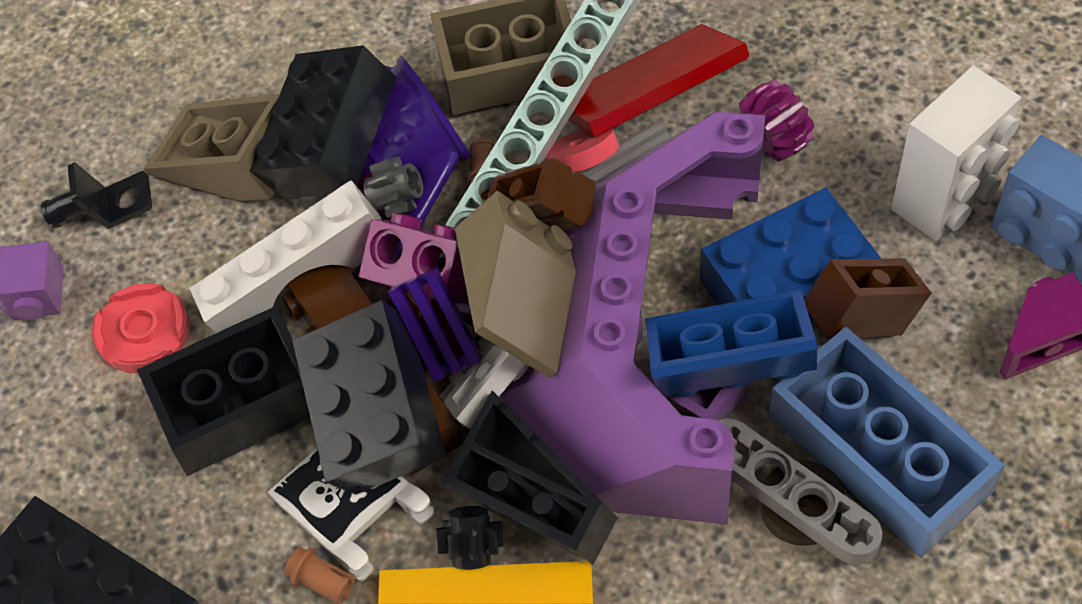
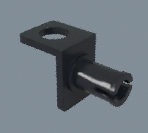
(96, 200)

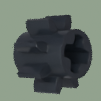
(469, 537)

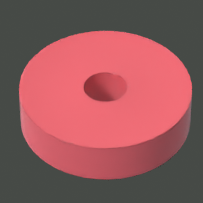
(583, 150)

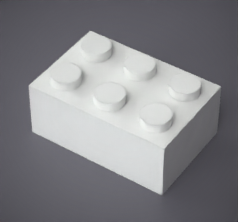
(955, 153)

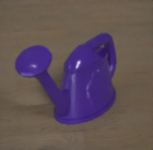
(419, 135)

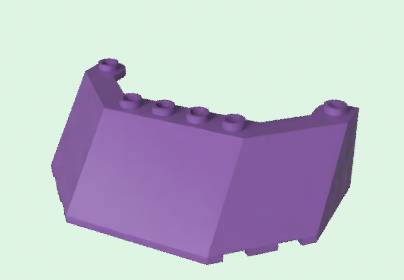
(599, 404)

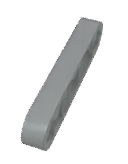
(795, 485)

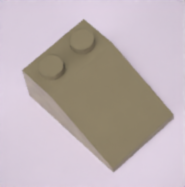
(215, 147)
(517, 280)

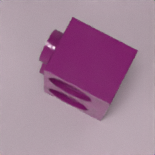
(419, 254)

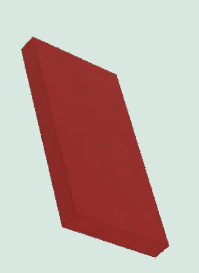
(656, 77)

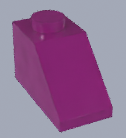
(1046, 325)

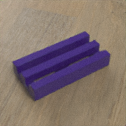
(418, 333)

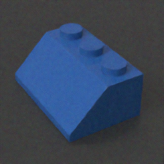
(731, 344)

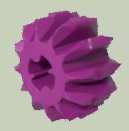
(786, 119)

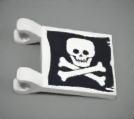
(339, 516)

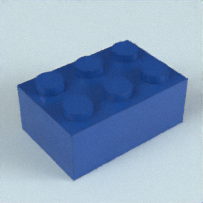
(782, 251)

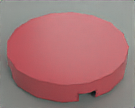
(140, 326)

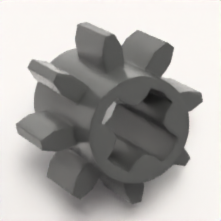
(393, 186)

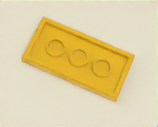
(490, 585)

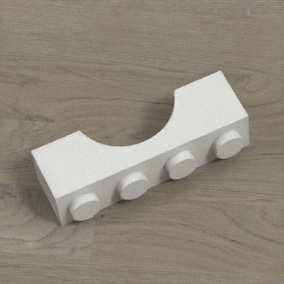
(322, 235)

